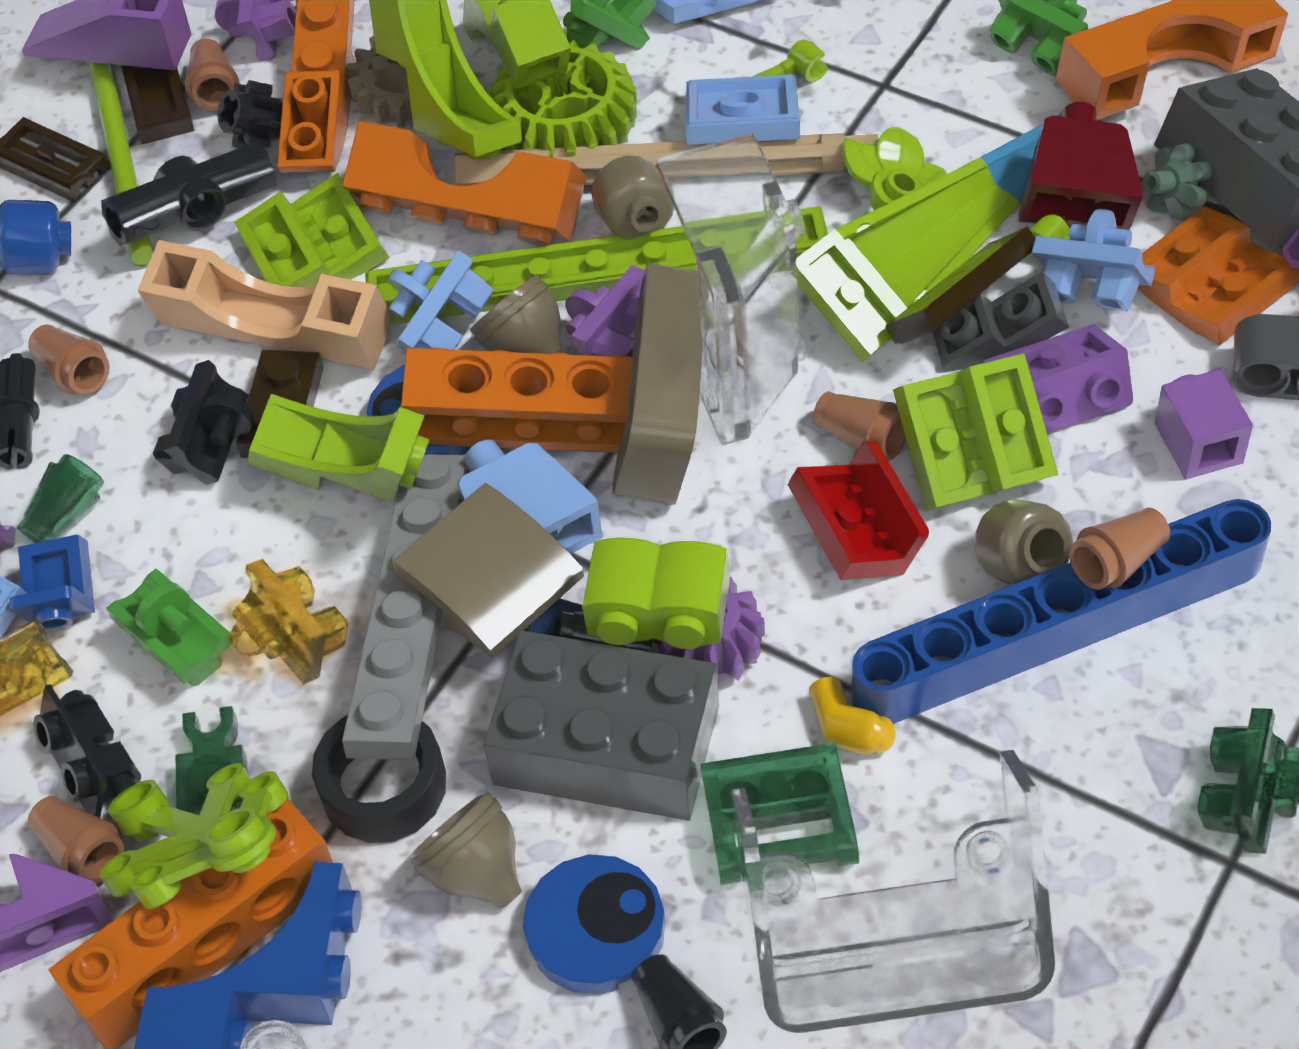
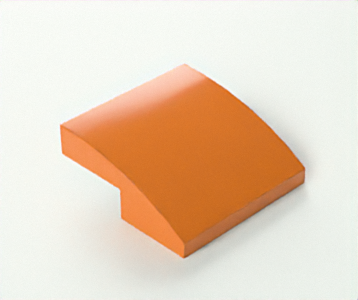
(1214, 274)

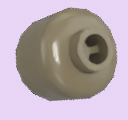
(631, 197)
(1022, 540)

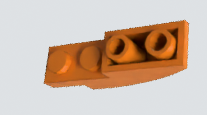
(317, 87)

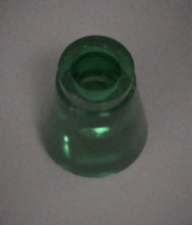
(60, 499)

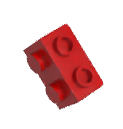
(861, 514)

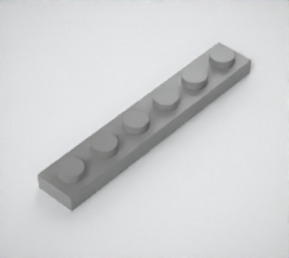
(402, 626)

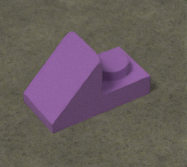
(51, 913)

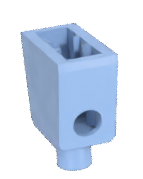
(538, 487)

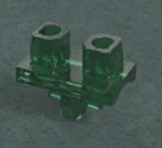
(1264, 783)

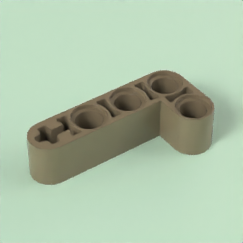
(662, 387)

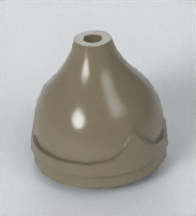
(522, 321)
(472, 854)

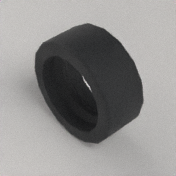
(386, 819)

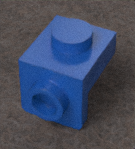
(56, 582)

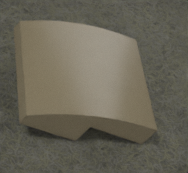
(488, 569)

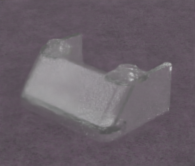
(745, 278)
(908, 945)

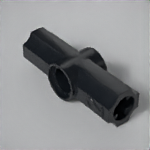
(188, 193)

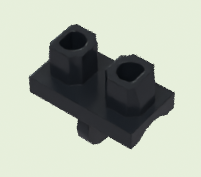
(205, 424)

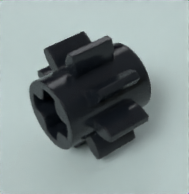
(250, 114)

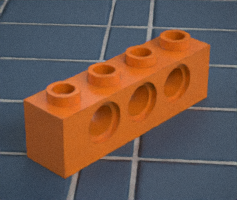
(518, 398)
(190, 934)

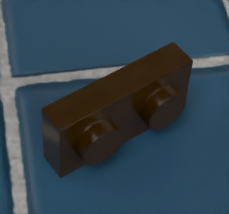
(284, 374)

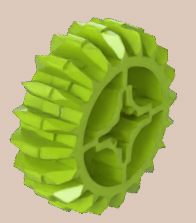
(578, 108)

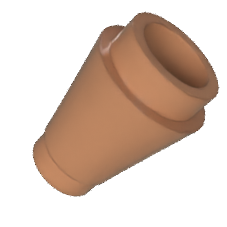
(209, 74)
(70, 359)
(860, 420)
(1116, 548)
(74, 837)

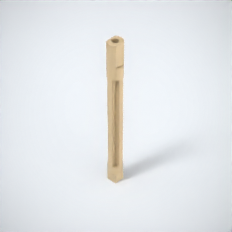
(785, 157)

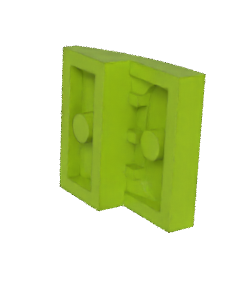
(311, 236)
(975, 431)

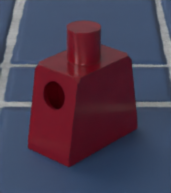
(1081, 169)

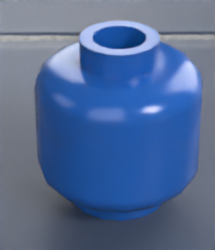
(32, 237)

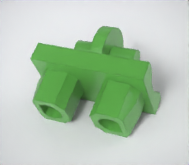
(599, 19)
(1042, 20)
(172, 628)

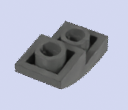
(997, 327)

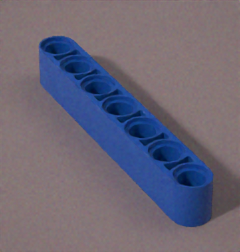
(1040, 633)

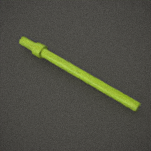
(118, 147)

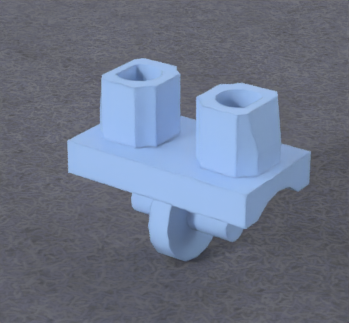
(1099, 254)
(455, 285)

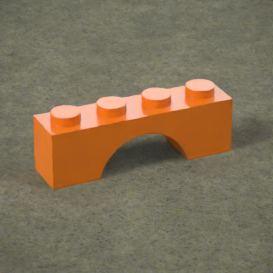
(1113, 59)
(528, 196)

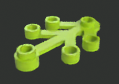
(228, 838)

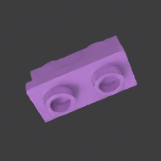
(1077, 376)

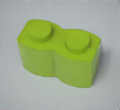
(656, 592)

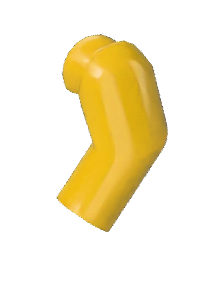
(847, 725)

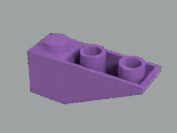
(113, 33)

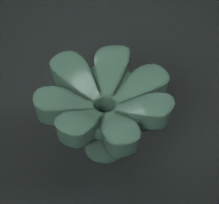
(1176, 181)

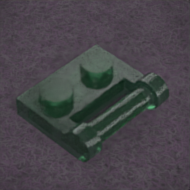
(781, 791)

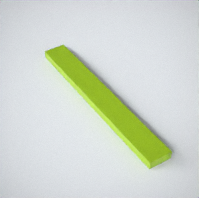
(577, 263)

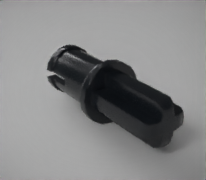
(17, 409)

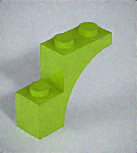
(523, 35)
(442, 87)
(348, 449)

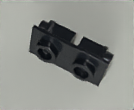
(70, 732)

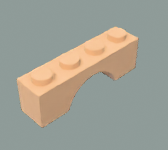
(206, 295)

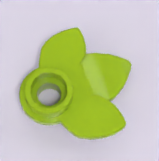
(889, 167)

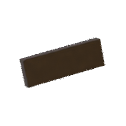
(961, 286)

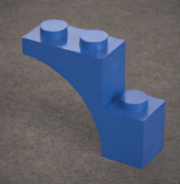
(286, 980)

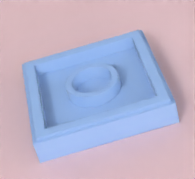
(741, 106)

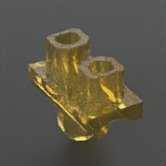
(278, 624)
(28, 665)

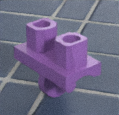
(261, 19)
(605, 318)

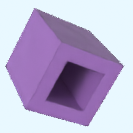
(1203, 423)

